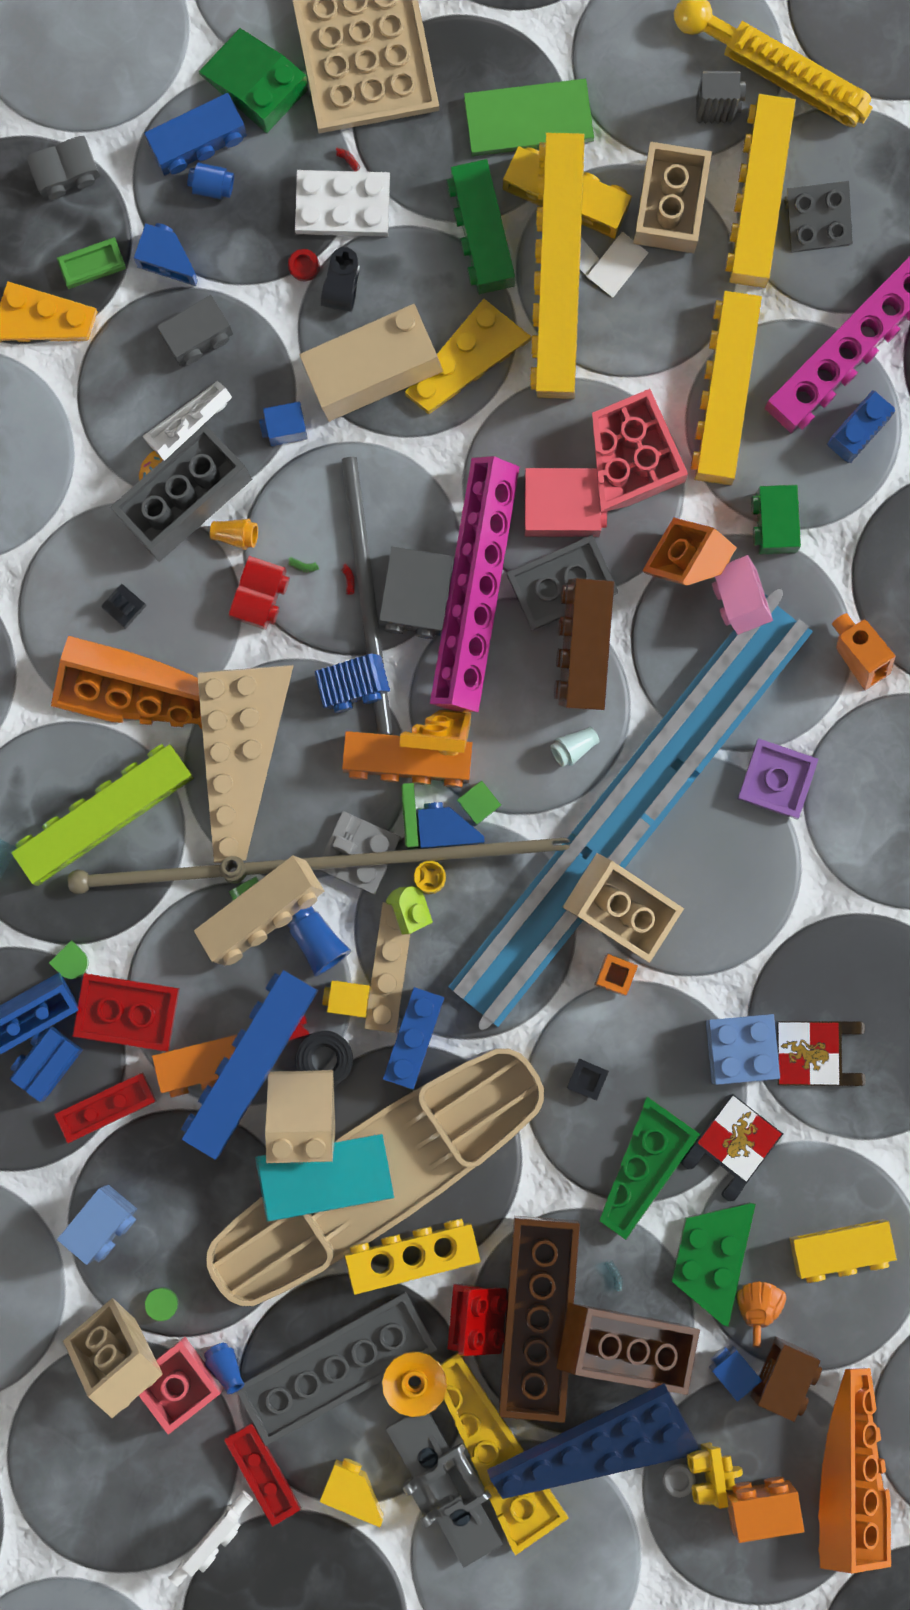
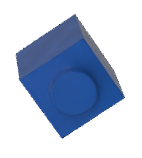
(283, 424)
(734, 1372)

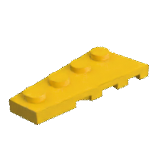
(472, 350)

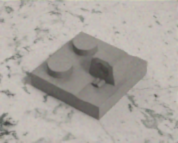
(358, 837)

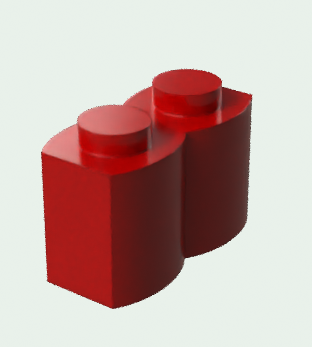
(258, 593)

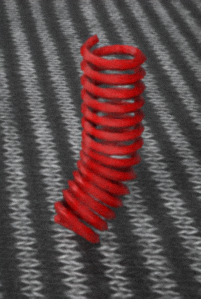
(351, 160)
(350, 585)

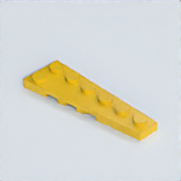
(490, 1443)

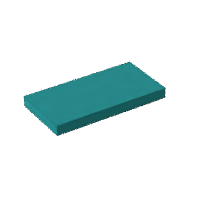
(303, 1188)

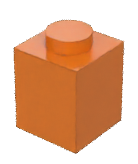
(616, 975)

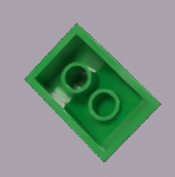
(256, 78)

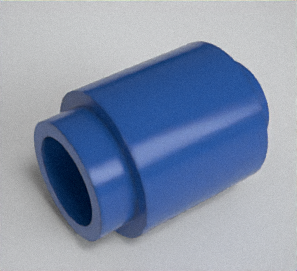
(210, 181)

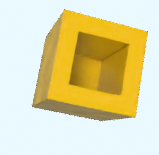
(346, 998)

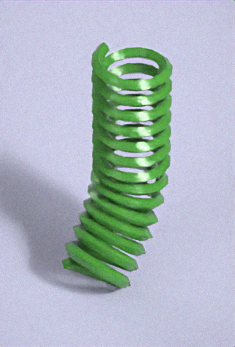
(310, 566)

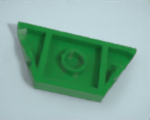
(712, 1258)

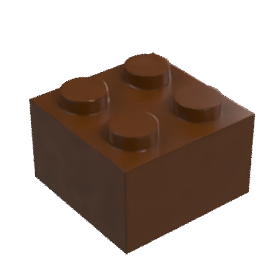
(786, 1379)

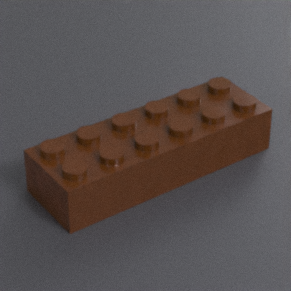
(536, 1313)

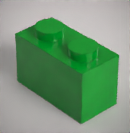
(776, 519)

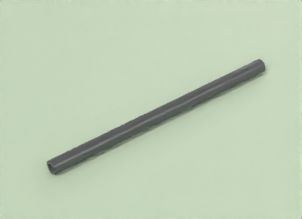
(365, 581)

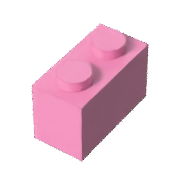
(742, 596)

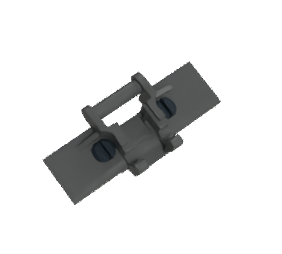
(435, 1492)

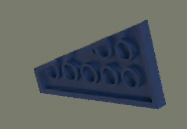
(619, 1440)

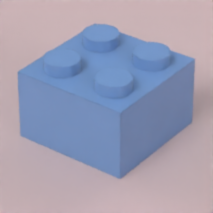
(742, 1049)
(97, 1224)

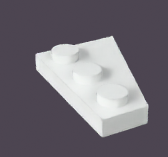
(187, 420)

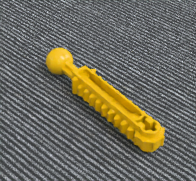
(778, 63)

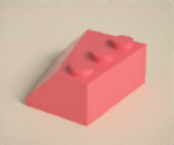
(634, 452)

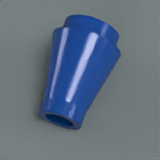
(224, 1366)

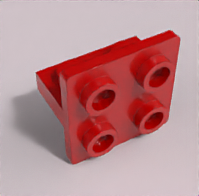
(477, 1320)

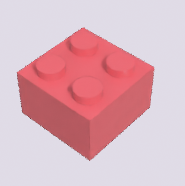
(182, 1388)

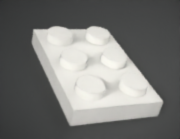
(342, 203)

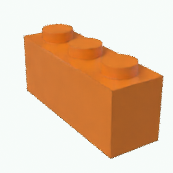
(191, 1065)

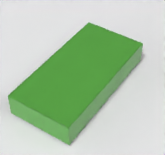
(91, 263)
(409, 816)

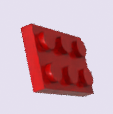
(126, 1012)

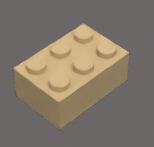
(672, 197)
(623, 907)
(112, 1358)

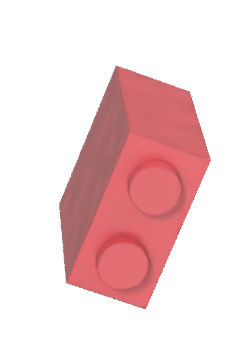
(563, 503)

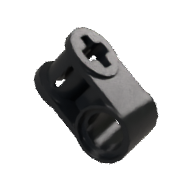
(341, 285)

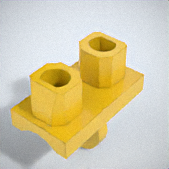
(718, 1475)

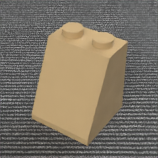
(300, 1116)

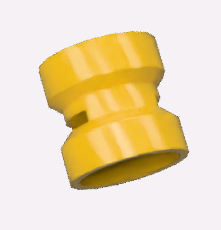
(430, 873)

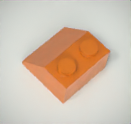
(689, 553)

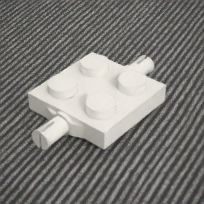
(205, 1551)

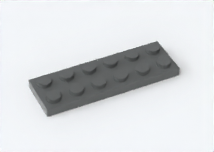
(333, 1368)

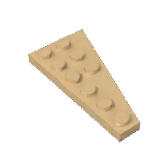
(239, 735)

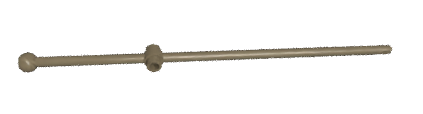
(80, 881)

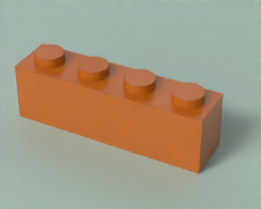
(382, 756)

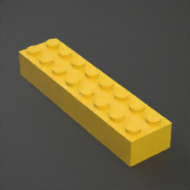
(560, 265)

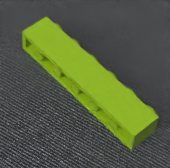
(102, 815)

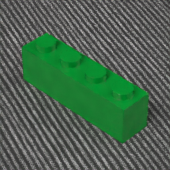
(482, 227)

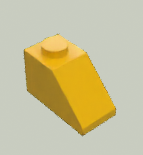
(351, 1492)

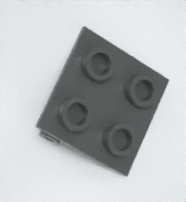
(819, 215)

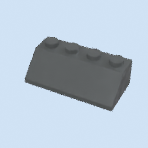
(182, 492)

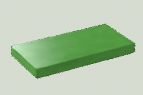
(524, 114)

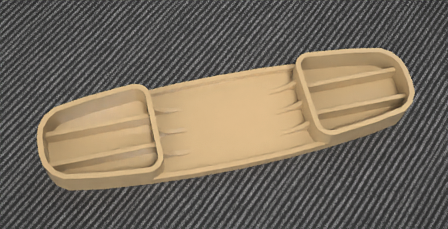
(429, 1145)

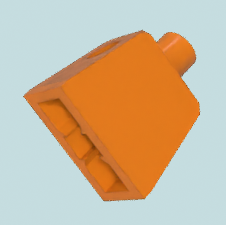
(863, 651)

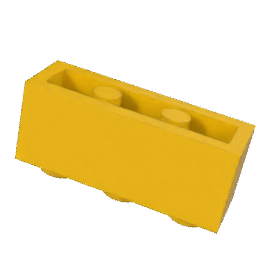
(843, 1250)

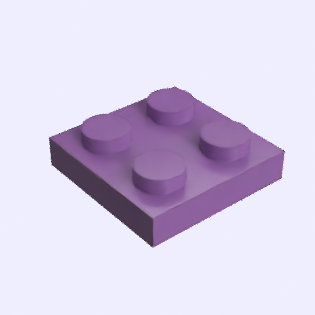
(777, 779)

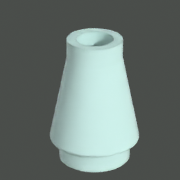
(573, 746)

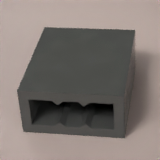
(415, 592)

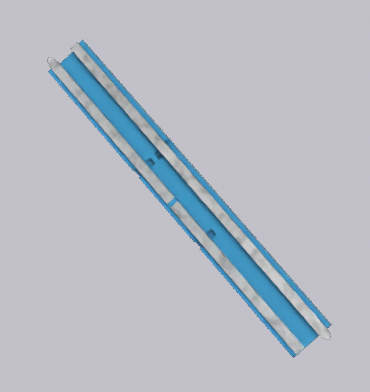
(629, 810)

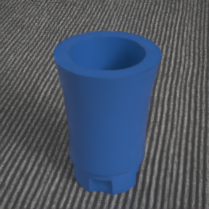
(317, 940)

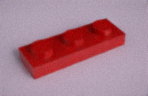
(105, 1107)
(262, 1474)

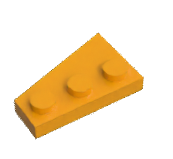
(42, 316)
(442, 732)

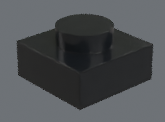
(587, 1079)

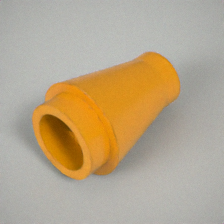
(237, 533)

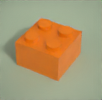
(764, 1510)

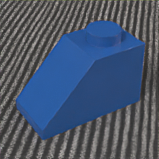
(163, 254)
(445, 828)

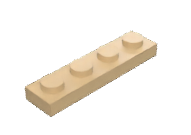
(387, 974)

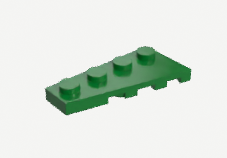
(650, 1160)

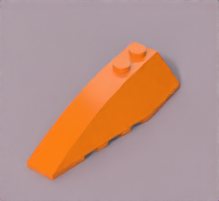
(123, 686)
(852, 1496)

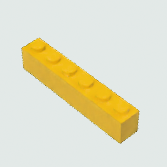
(761, 191)
(727, 387)

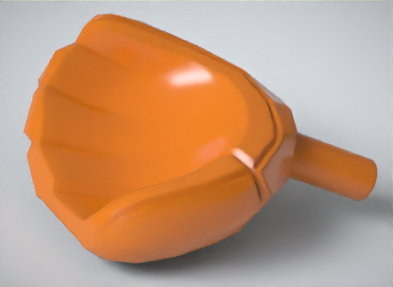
(760, 1306)

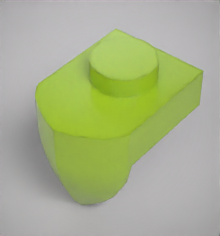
(409, 909)

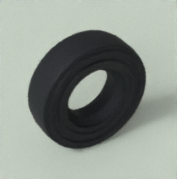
(325, 1039)

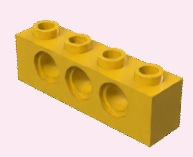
(462, 1254)

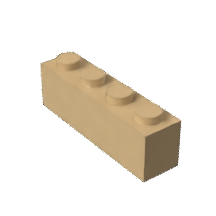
(259, 911)

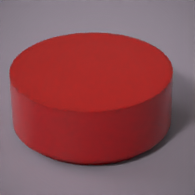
(303, 265)

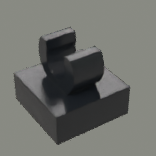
(123, 606)

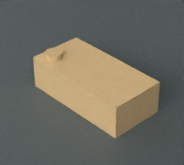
(371, 362)

